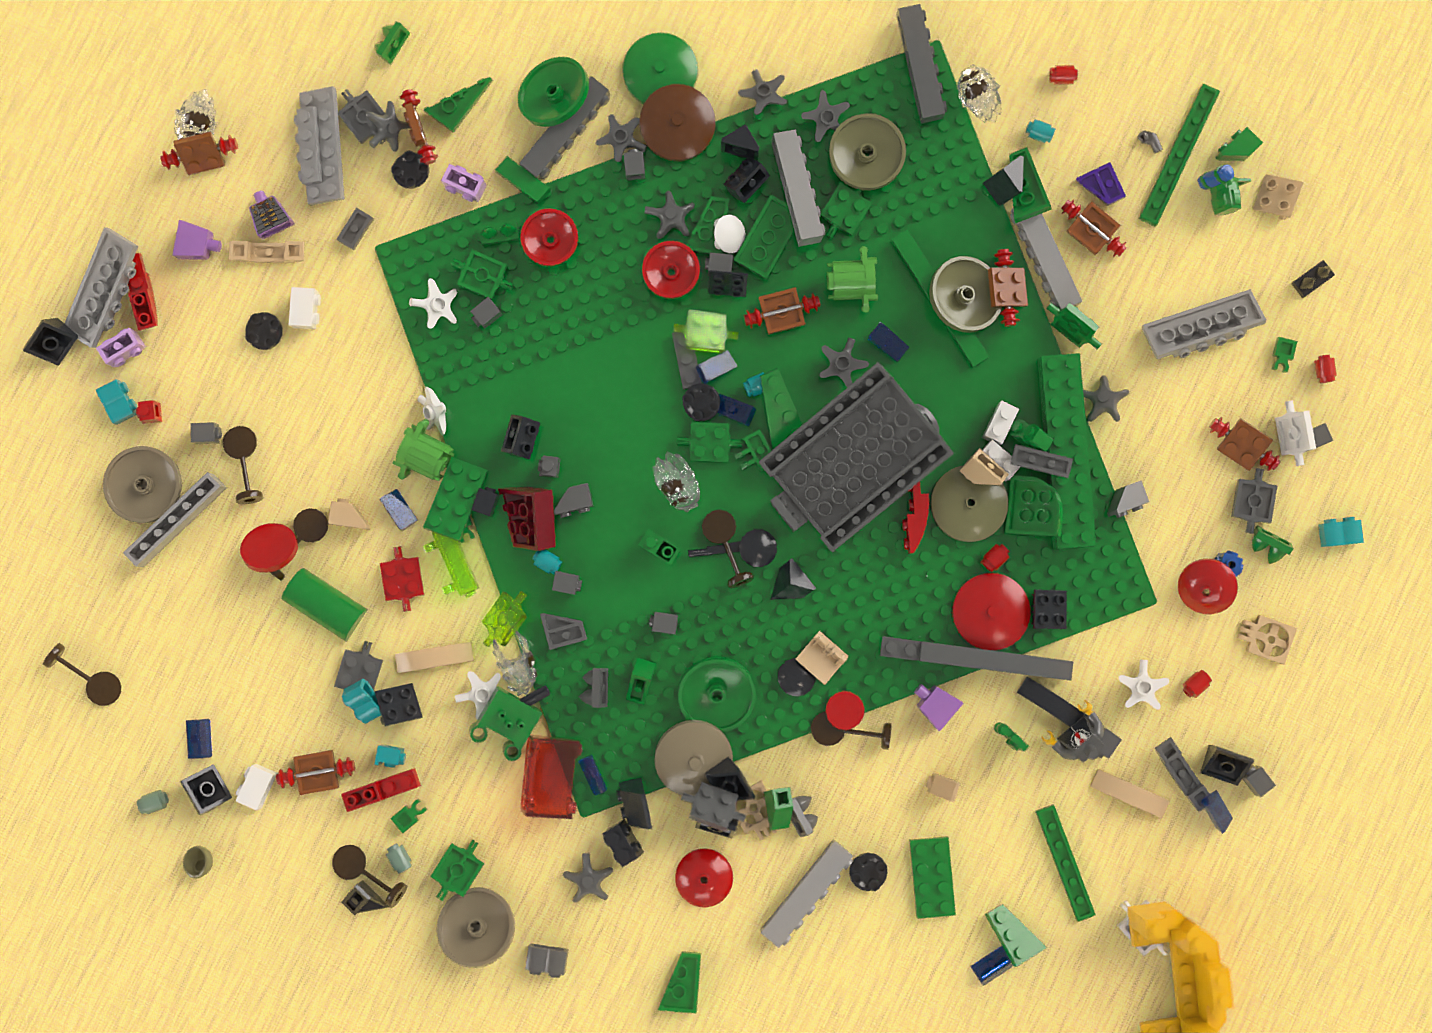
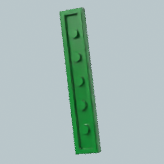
(1065, 863)

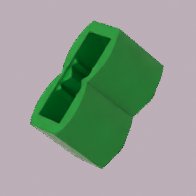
(1030, 435)

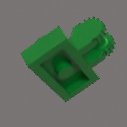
(758, 448)

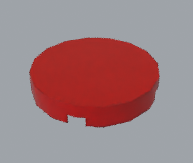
(845, 710)

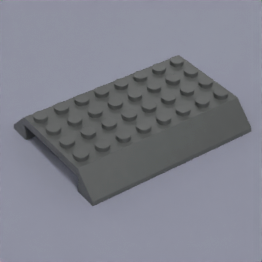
(856, 456)

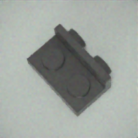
(788, 511)

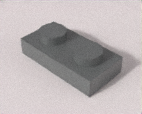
(355, 229)

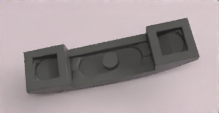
(1182, 773)

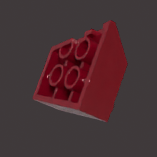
(530, 517)

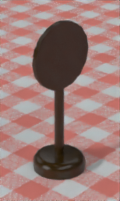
(240, 444)
(309, 526)
(719, 528)
(101, 687)
(828, 735)
(350, 863)

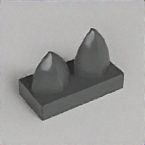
(599, 693)
(801, 822)

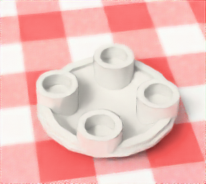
(729, 233)

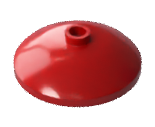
(548, 224)
(670, 256)
(1208, 575)
(704, 863)

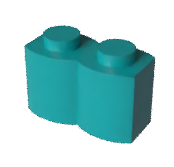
(116, 401)
(1340, 533)
(362, 700)

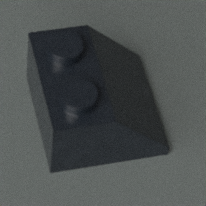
(634, 803)

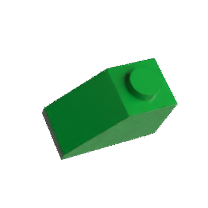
(640, 681)

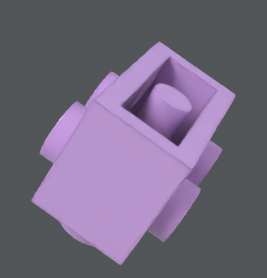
(460, 181)
(121, 347)

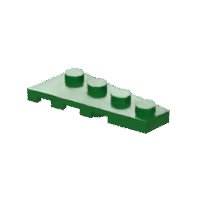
(1033, 197)

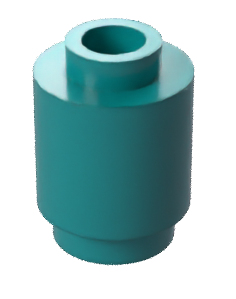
(1040, 131)
(753, 385)
(547, 561)

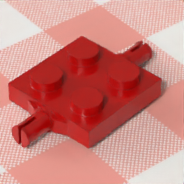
(402, 579)

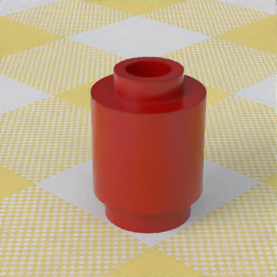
(1063, 74)
(1325, 369)
(995, 557)
(1196, 684)

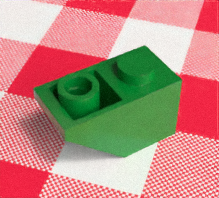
(1241, 147)
(659, 547)
(779, 807)

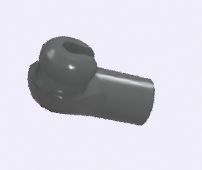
(1151, 139)

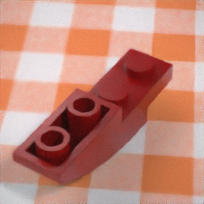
(142, 296)
(915, 523)
(381, 789)

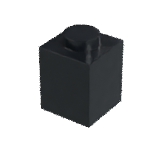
(485, 501)

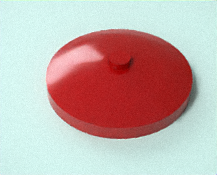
(991, 611)

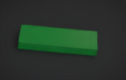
(522, 180)

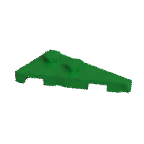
(454, 109)

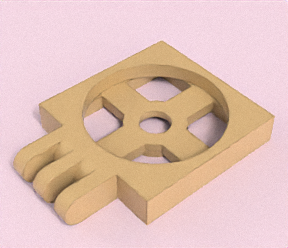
(1253, 634)
(762, 824)

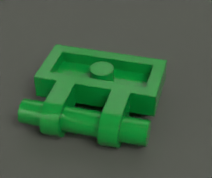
(1013, 739)

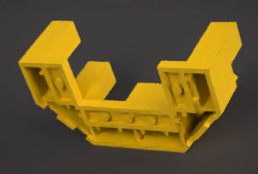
(1199, 977)

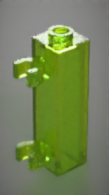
(457, 565)

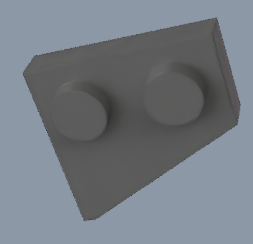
(562, 630)

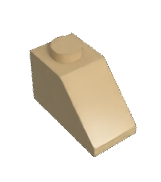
(983, 470)
(346, 514)
(943, 787)

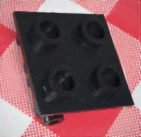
(727, 283)
(1049, 609)
(398, 704)

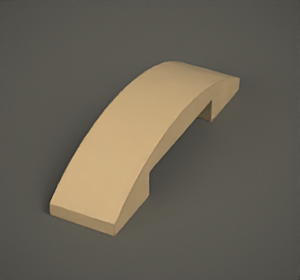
(267, 252)
(434, 657)
(1130, 793)

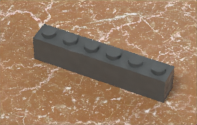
(920, 63)
(560, 137)

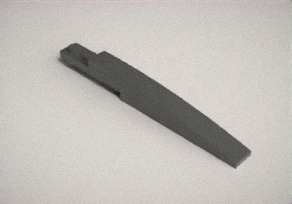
(976, 658)

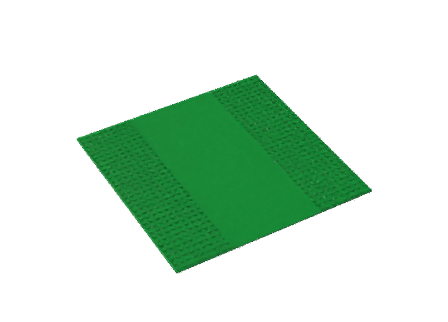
(601, 374)

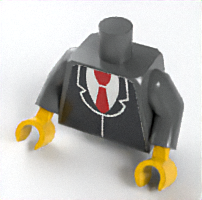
(1082, 739)

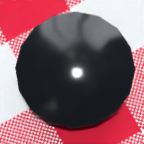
(409, 170)
(263, 330)
(701, 402)
(758, 548)
(795, 678)
(868, 872)

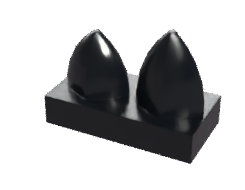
(1313, 279)

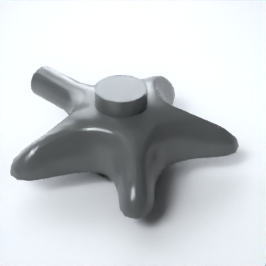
(764, 92)
(825, 115)
(387, 127)
(621, 137)
(671, 215)
(842, 363)
(1104, 400)
(588, 879)

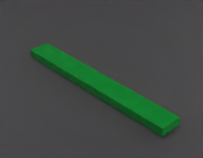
(1179, 155)
(923, 274)

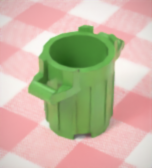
(854, 279)
(422, 453)

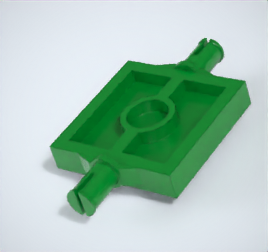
(845, 210)
(482, 274)
(1074, 325)
(709, 442)
(457, 870)

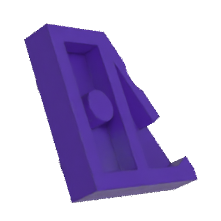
(1103, 184)

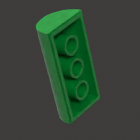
(323, 604)

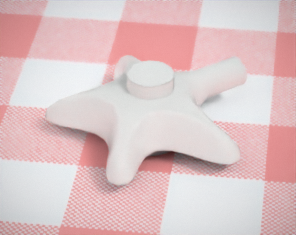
(436, 304)
(433, 410)
(1143, 687)
(480, 691)

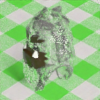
(980, 93)
(195, 115)
(677, 482)
(520, 671)

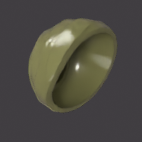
(197, 861)

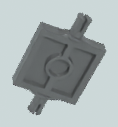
(355, 115)
(1254, 501)
(357, 667)
(713, 806)

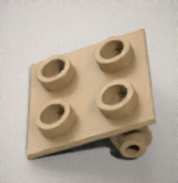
(1278, 196)
(822, 657)

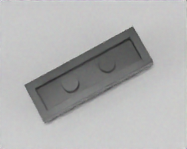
(686, 361)
(1041, 461)

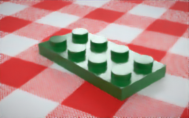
(766, 238)
(455, 499)
(932, 877)

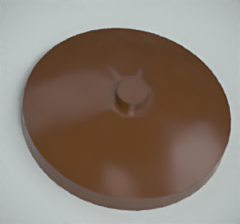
(677, 122)

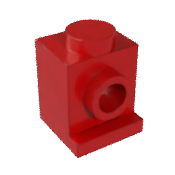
(149, 411)

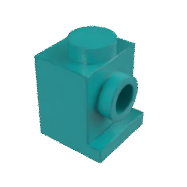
(390, 756)

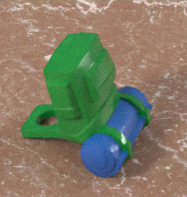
(1223, 189)

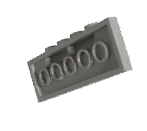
(319, 146)
(102, 287)
(1204, 326)

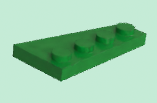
(780, 410)

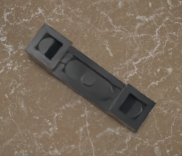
(1050, 702)

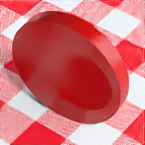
(269, 547)

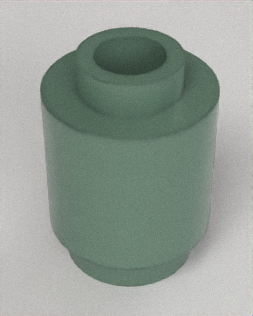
(152, 802)
(398, 858)

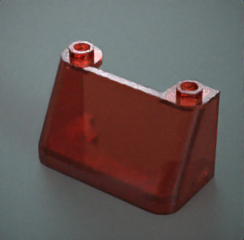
(549, 777)

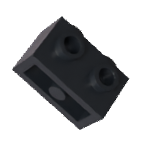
(746, 179)
(520, 436)
(622, 843)

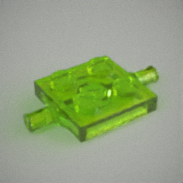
(705, 331)
(504, 618)

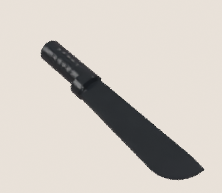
(712, 550)

